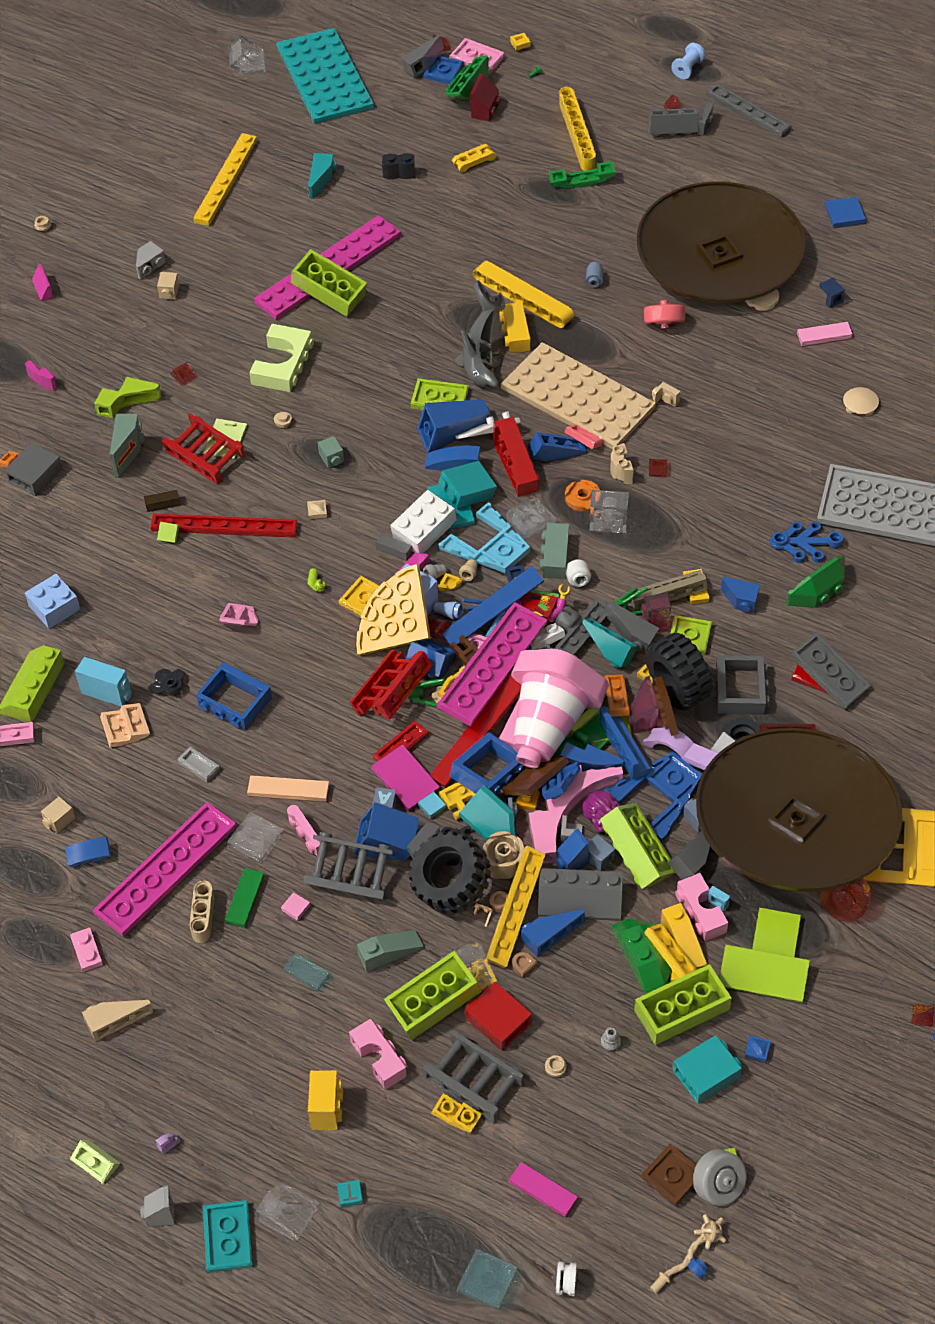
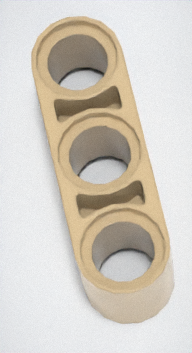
(204, 919)

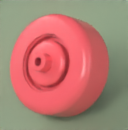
(664, 314)

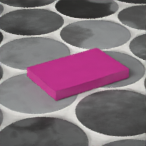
(406, 776)

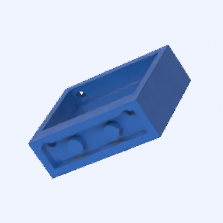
(240, 680)
(489, 743)

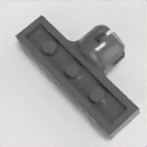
(572, 623)

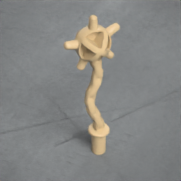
(709, 1232)

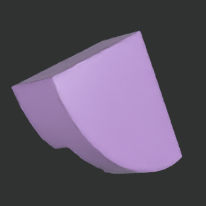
(167, 1142)

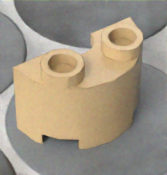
(619, 466)

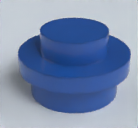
(698, 1268)

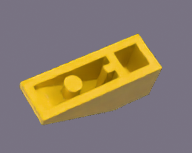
(680, 928)

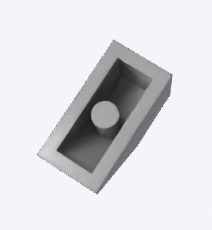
(158, 1208)

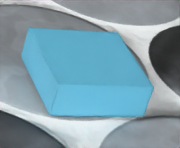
(432, 805)
(718, 898)

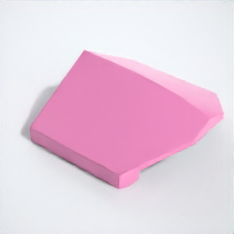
(239, 615)

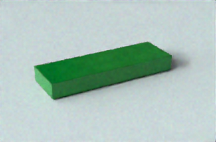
(244, 898)

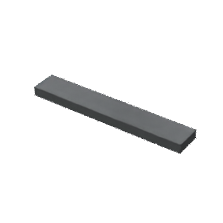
(749, 110)

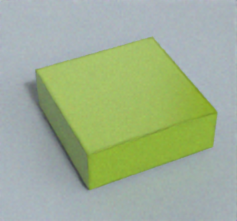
(168, 532)

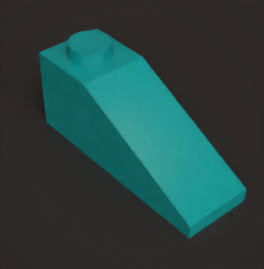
(321, 172)
(612, 645)

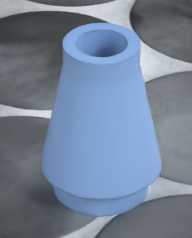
(449, 609)

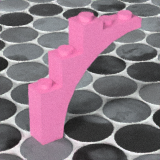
(546, 824)

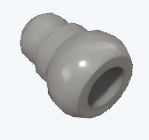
(435, 570)
(610, 1039)

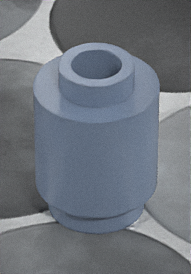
(594, 274)

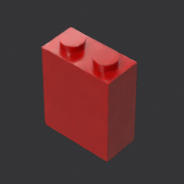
(498, 1016)

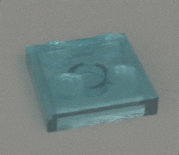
(487, 1279)

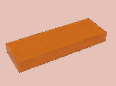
(617, 696)

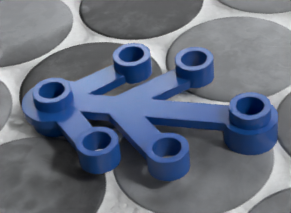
(785, 541)

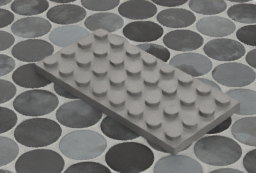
(879, 504)

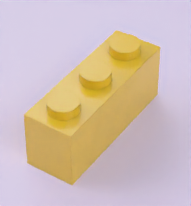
(515, 328)

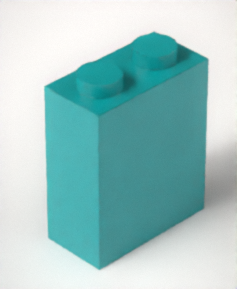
(467, 484)
(707, 1069)

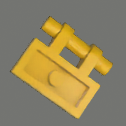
(456, 796)

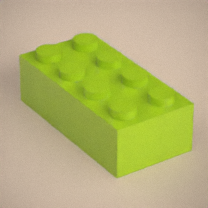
(328, 282)
(682, 1004)

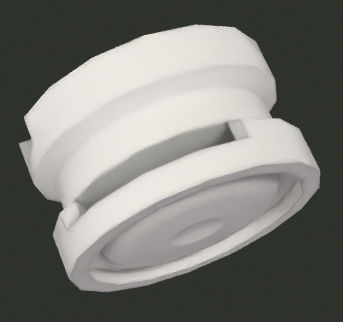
(569, 1278)

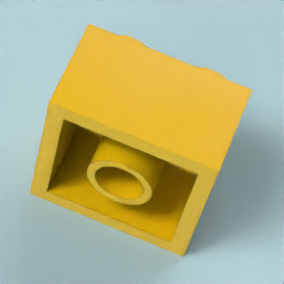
(325, 1100)

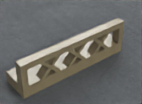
(675, 587)

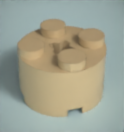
(504, 854)

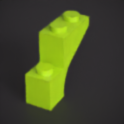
(131, 393)

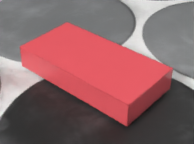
(584, 436)

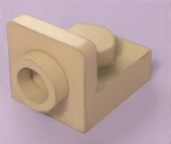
(667, 394)

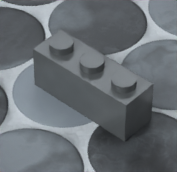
(673, 121)

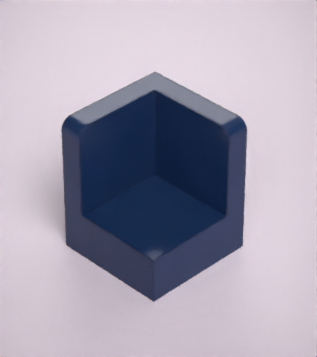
(834, 292)

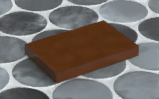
(533, 778)

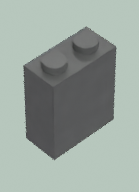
(33, 468)

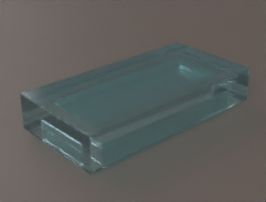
(306, 972)

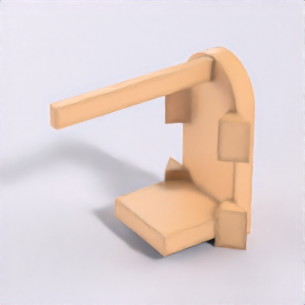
(486, 909)

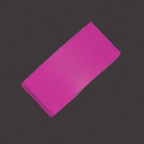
(41, 376)

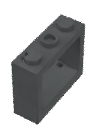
(741, 705)

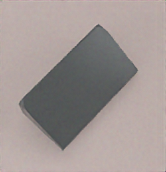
(422, 836)

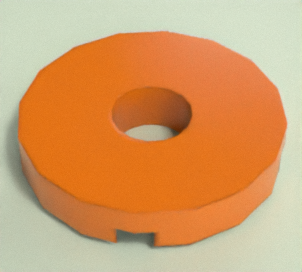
(572, 495)

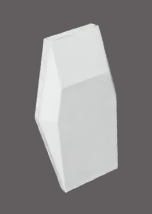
(484, 428)

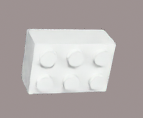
(423, 522)

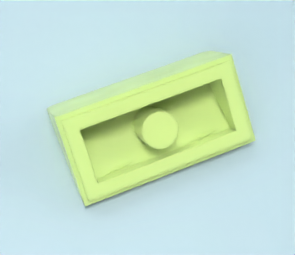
(94, 1160)

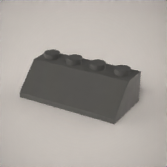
(571, 890)

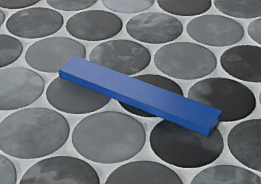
(493, 605)

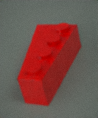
(514, 456)

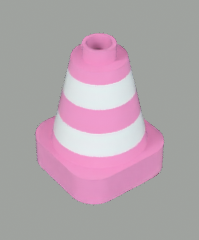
(551, 701)

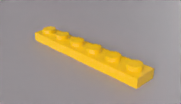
(515, 907)

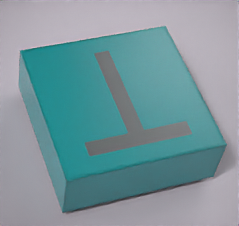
(349, 1193)

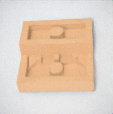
(125, 725)

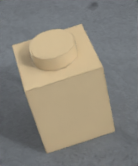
(168, 285)
(57, 815)

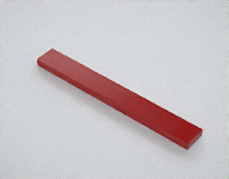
(228, 525)
(484, 723)

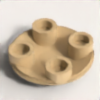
(861, 401)

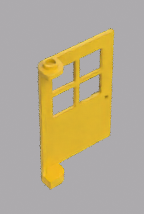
(917, 853)

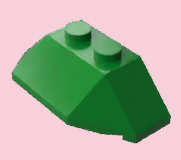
(465, 80)
(819, 585)
(642, 955)

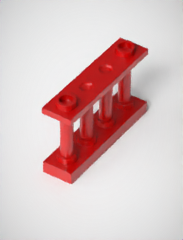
(200, 464)

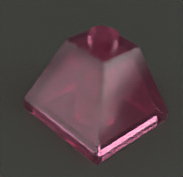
(644, 709)

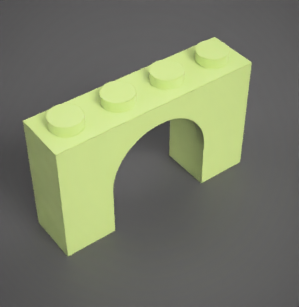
(283, 375)

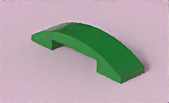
(583, 178)

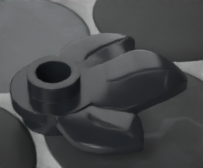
(167, 682)

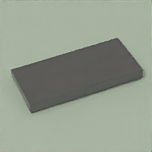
(830, 670)

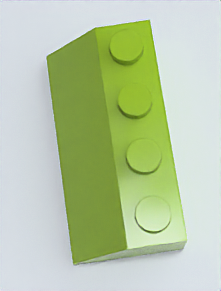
(32, 683)
(637, 845)
(433, 995)

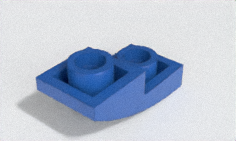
(86, 851)

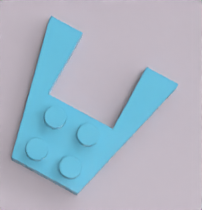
(500, 552)

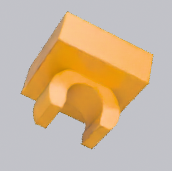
(528, 802)

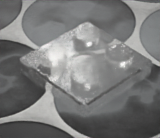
(255, 837)

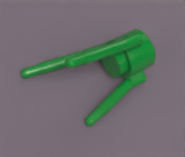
(622, 601)
(419, 691)

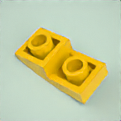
(455, 1114)

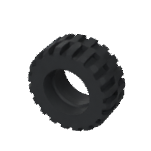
(682, 670)
(433, 856)

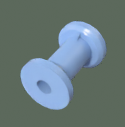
(694, 54)

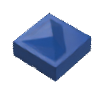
(757, 1049)

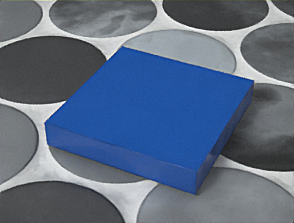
(443, 70)
(845, 212)

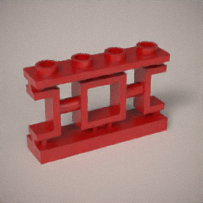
(405, 676)

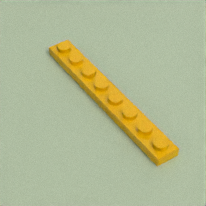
(225, 179)

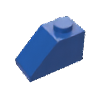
(741, 594)
(573, 852)

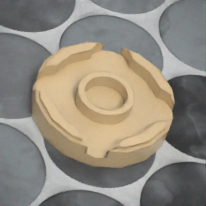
(765, 302)

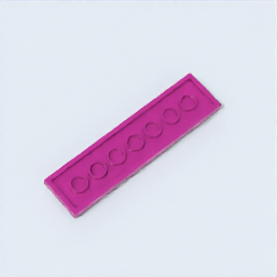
(491, 664)
(164, 869)

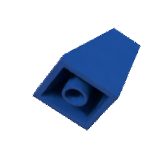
(389, 828)

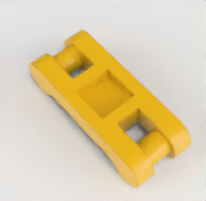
(473, 157)

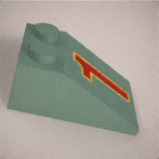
(125, 442)

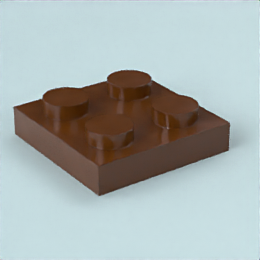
(670, 1175)

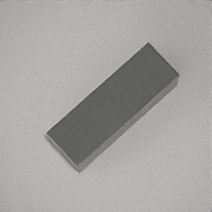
(393, 547)

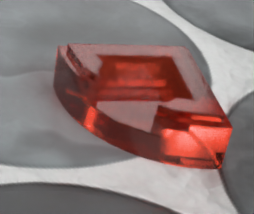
(672, 103)

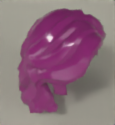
(597, 806)

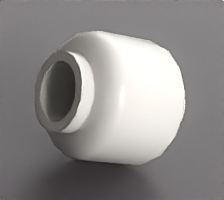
(578, 573)

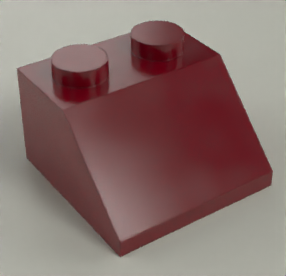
(484, 99)

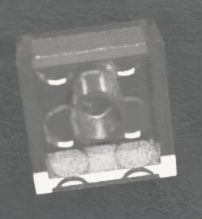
(609, 511)

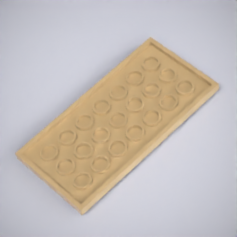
(578, 395)

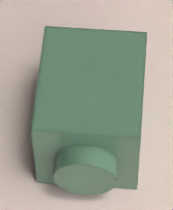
(330, 452)

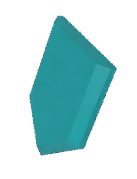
(488, 814)

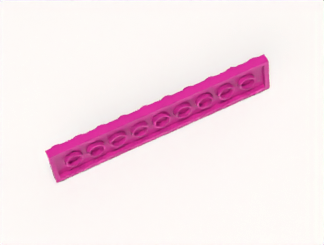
(346, 253)

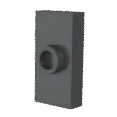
(706, 118)

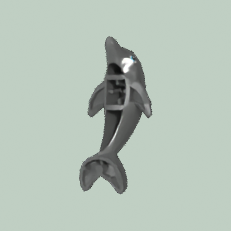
(477, 351)

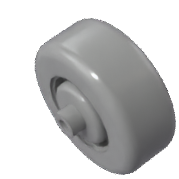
(719, 1177)

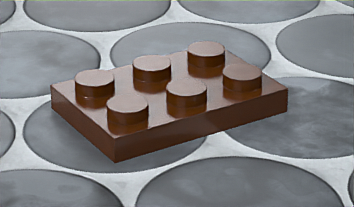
(665, 706)

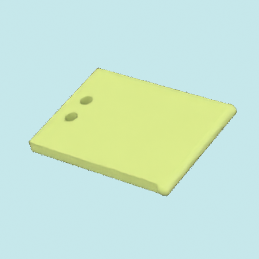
(232, 429)

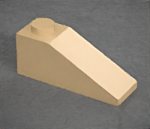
(112, 1016)

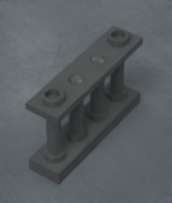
(355, 886)
(471, 1097)

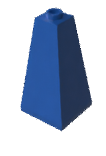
(445, 420)

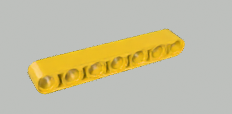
(577, 128)
(520, 291)

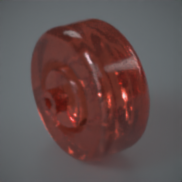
(847, 902)

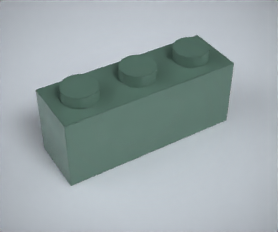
(554, 550)

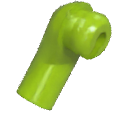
(313, 581)

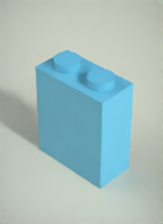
(103, 681)

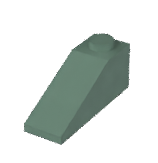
(387, 948)

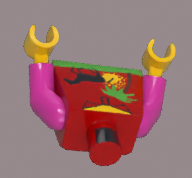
(545, 603)

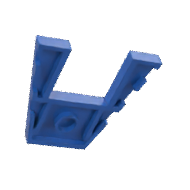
(670, 777)

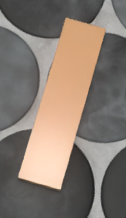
(288, 788)

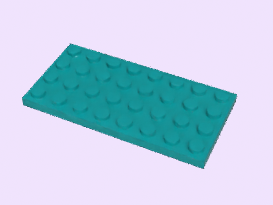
(324, 75)

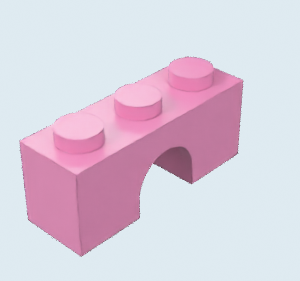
(707, 922)
(369, 1039)

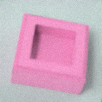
(295, 906)

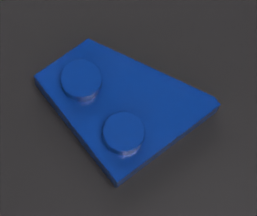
(560, 782)

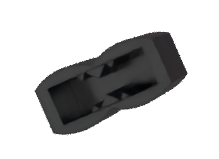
(398, 166)

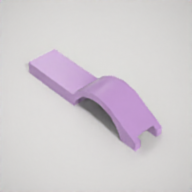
(683, 745)

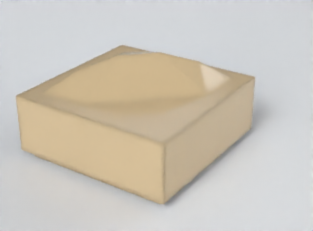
(317, 509)

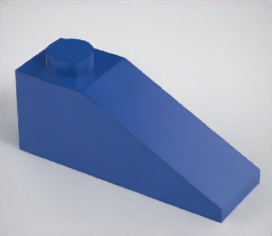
(553, 447)
(549, 930)

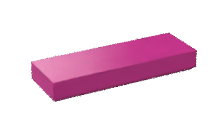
(543, 1189)

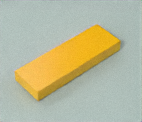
(670, 950)

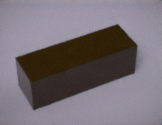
(162, 500)

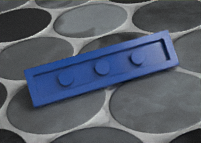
(623, 744)

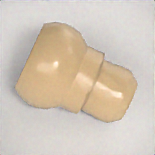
(468, 571)

